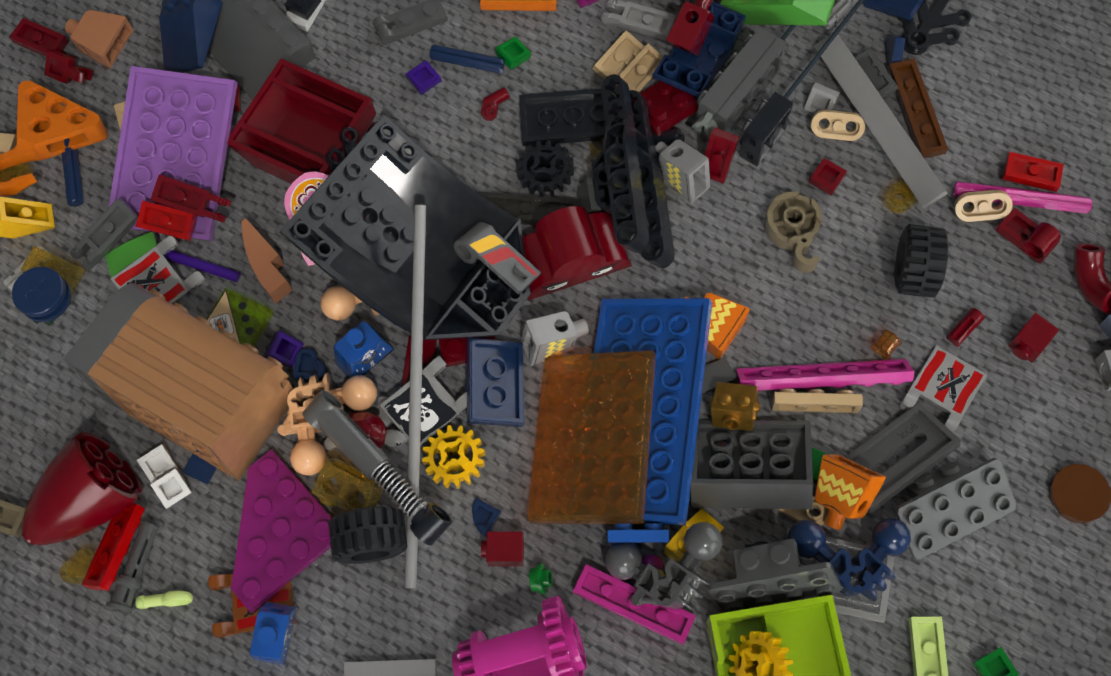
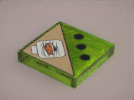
(239, 317)

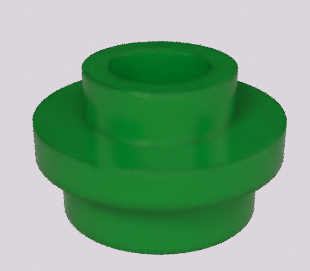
(540, 578)

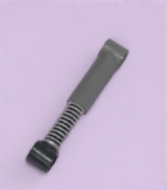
(327, 415)

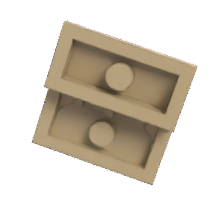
(630, 61)

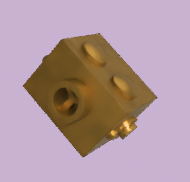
(734, 406)

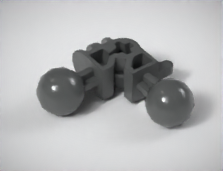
(625, 561)

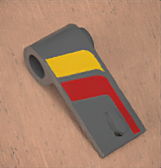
(497, 254)

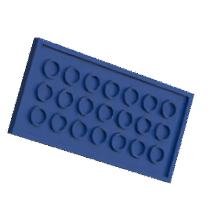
(679, 337)

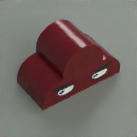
(572, 249)

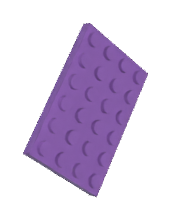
(173, 129)

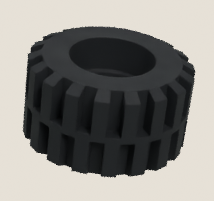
(921, 261)
(367, 535)

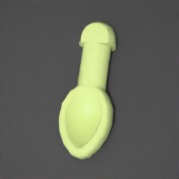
(170, 599)

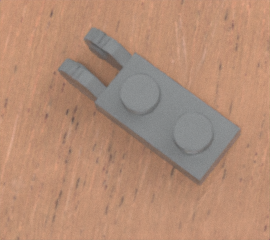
(639, 19)

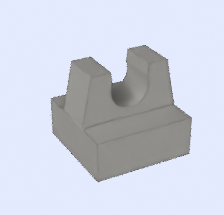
(821, 98)

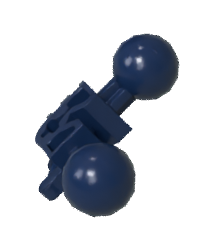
(889, 538)

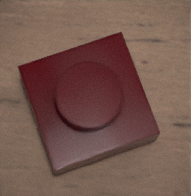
(827, 176)

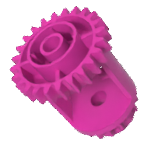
(541, 650)

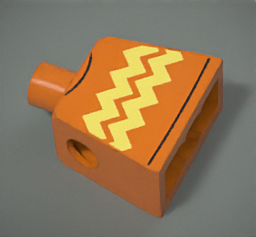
(725, 323)
(845, 489)

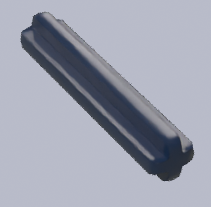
(467, 58)
(72, 176)

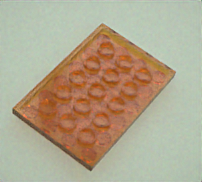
(593, 439)

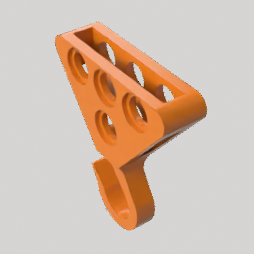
(42, 131)

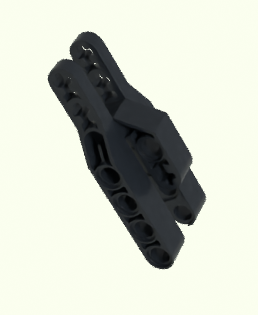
(621, 175)

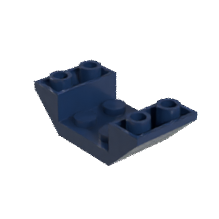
(697, 73)

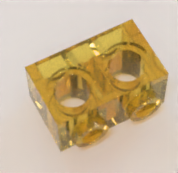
(350, 482)

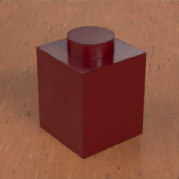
(1033, 338)
(503, 549)

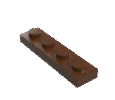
(917, 108)

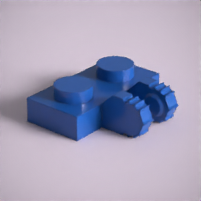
(627, 533)

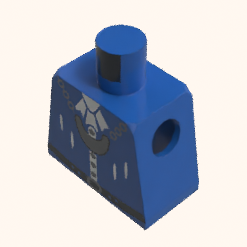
(360, 350)
(272, 633)

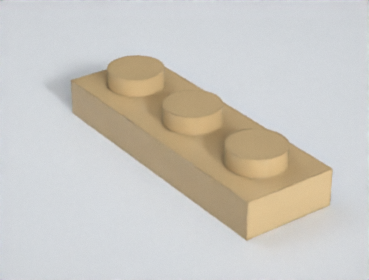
(816, 401)

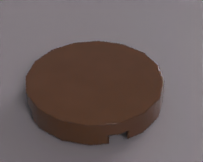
(1080, 493)

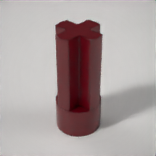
(971, 320)

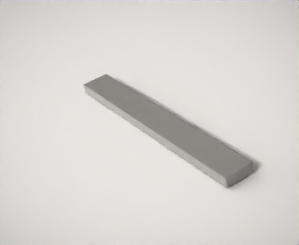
(882, 122)

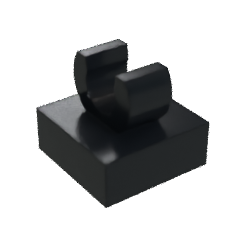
(302, 8)

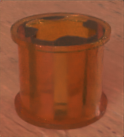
(886, 344)

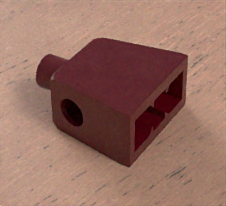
(690, 35)

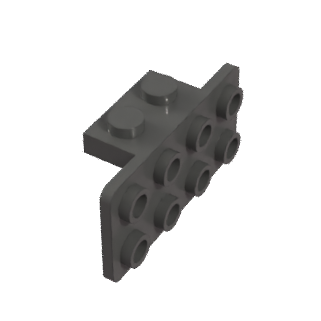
(954, 504)
(772, 576)

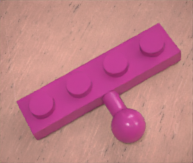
(617, 595)

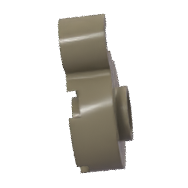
(794, 235)

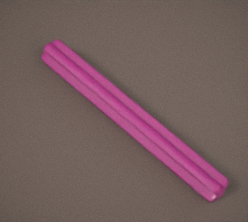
(1031, 198)

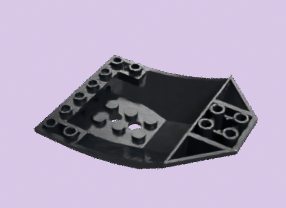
(388, 178)

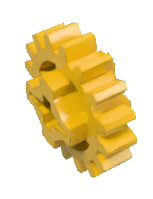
(447, 466)
(756, 660)

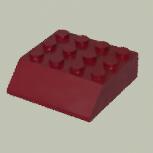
(298, 122)

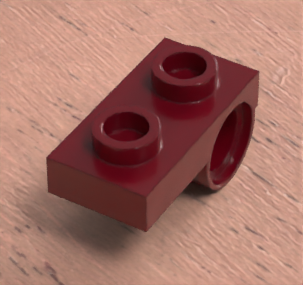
(1028, 236)

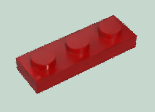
(113, 548)

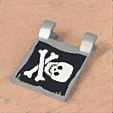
(436, 404)

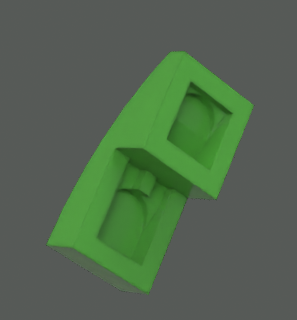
(130, 252)

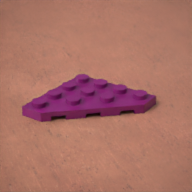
(278, 532)

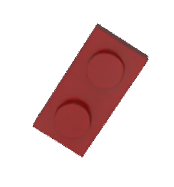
(1033, 171)
(166, 220)

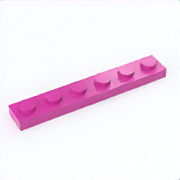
(827, 374)

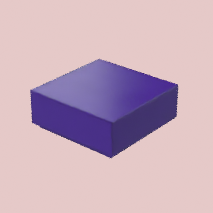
(423, 77)

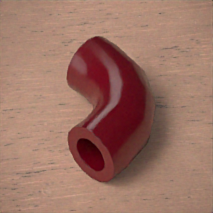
(1092, 276)

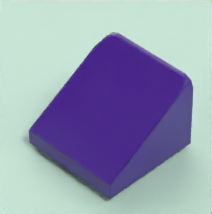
(283, 348)

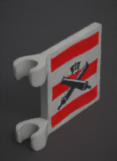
(156, 273)
(945, 384)

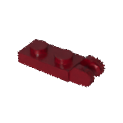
(187, 198)

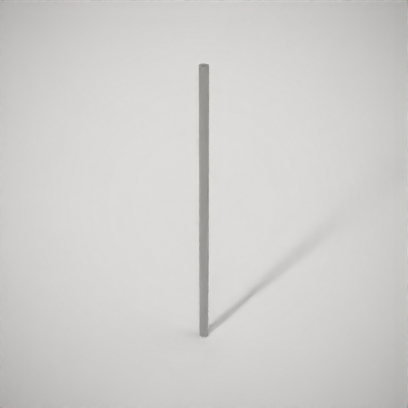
(415, 384)

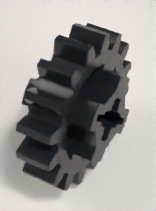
(544, 171)

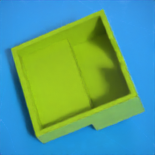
(805, 626)

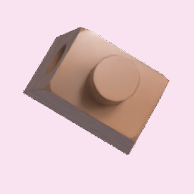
(100, 35)

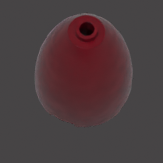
(79, 492)

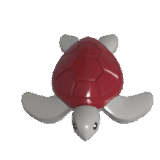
(375, 429)

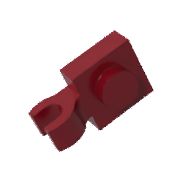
(63, 68)

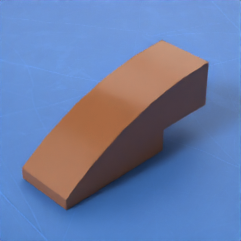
(264, 262)

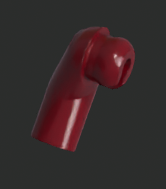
(491, 103)

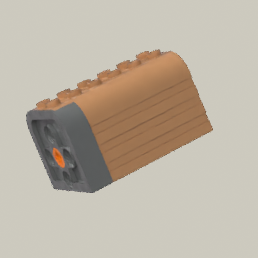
(182, 377)

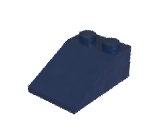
(187, 32)

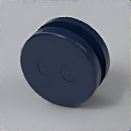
(41, 294)

